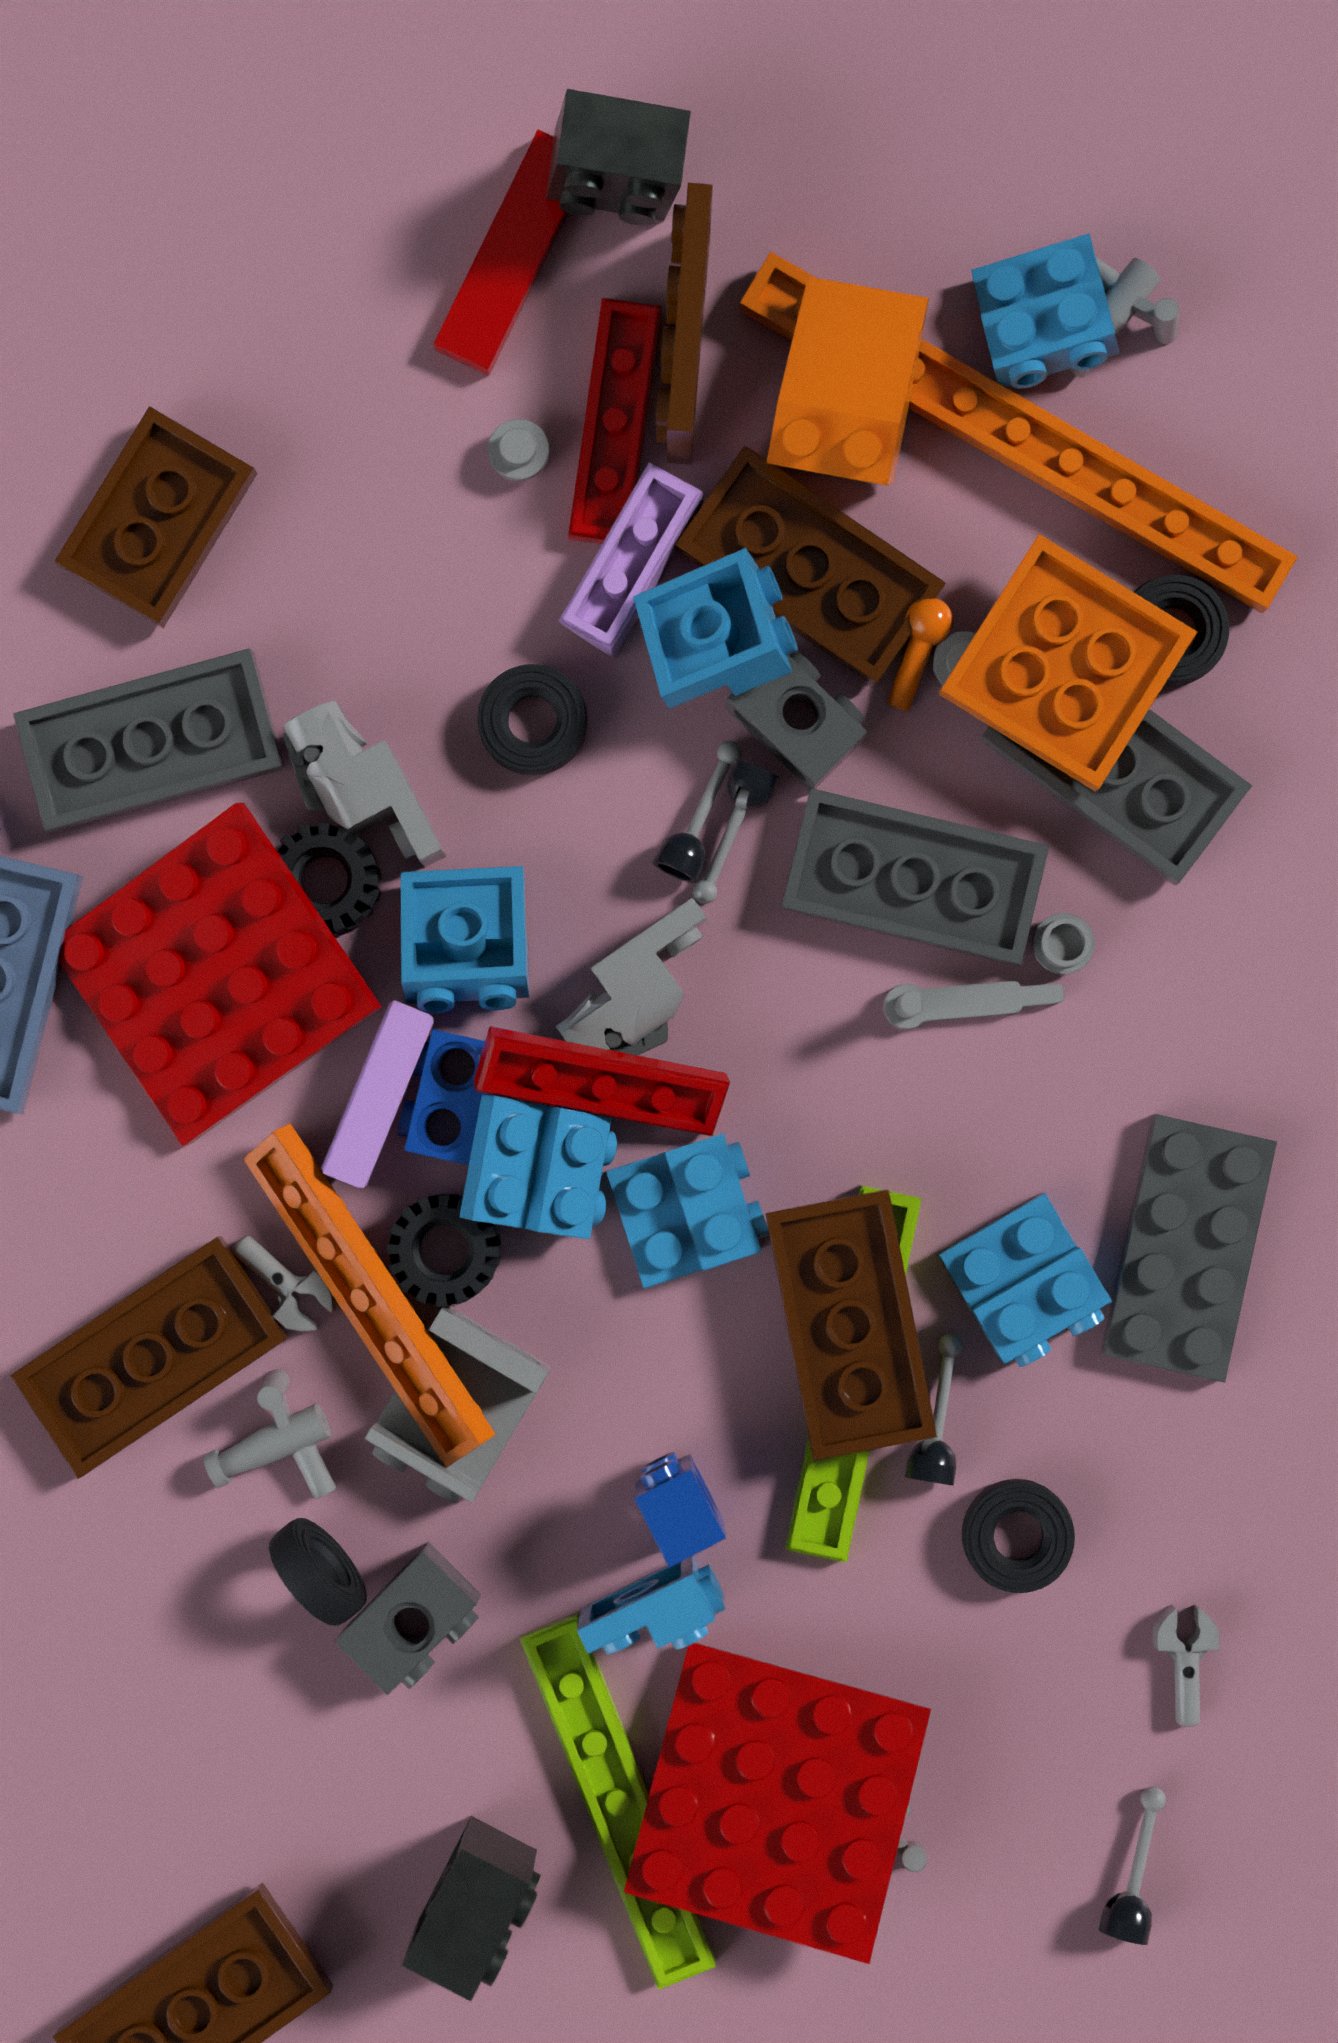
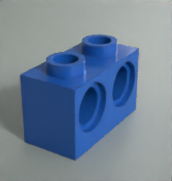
(438, 1094)
(678, 1508)

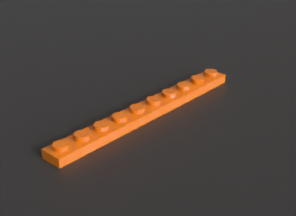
(1061, 458)

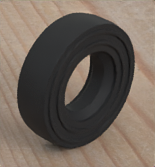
(1207, 614)
(525, 682)
(1055, 1546)
(317, 1571)

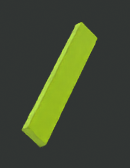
(832, 1486)
(611, 1790)

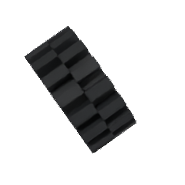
(359, 864)
(422, 1281)

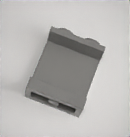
(498, 1380)

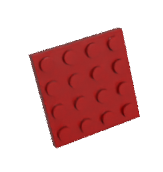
(214, 974)
(778, 1802)

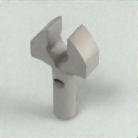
(284, 1284)
(1186, 1659)

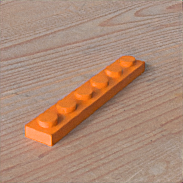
(368, 1295)

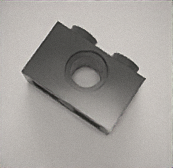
(809, 752)
(374, 1634)

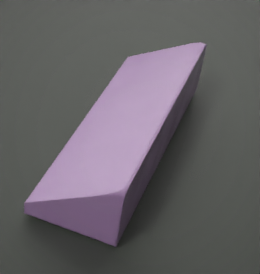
(631, 559)
(377, 1094)

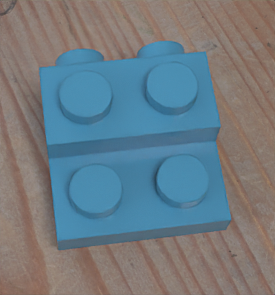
(1045, 312)
(715, 629)
(464, 938)
(537, 1167)
(687, 1210)
(1025, 1281)
(670, 1602)

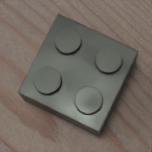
(617, 157)
(471, 1908)

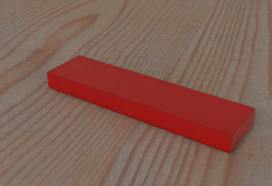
(504, 265)
(614, 416)
(600, 1081)

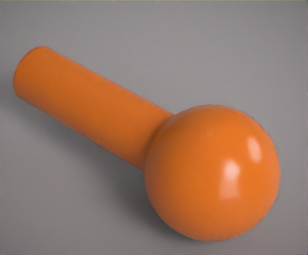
(931, 625)

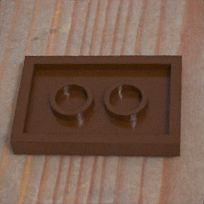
(156, 517)

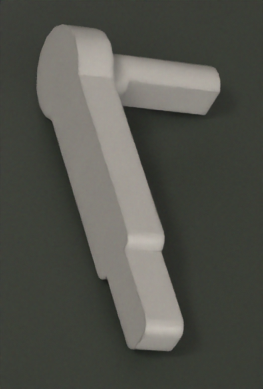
(910, 1006)

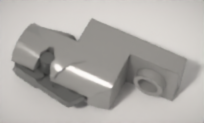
(356, 784)
(638, 988)

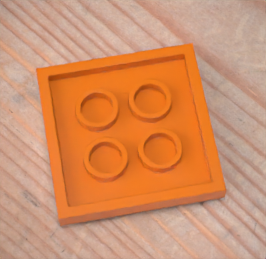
(1067, 663)

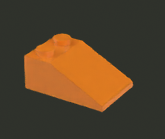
(848, 381)

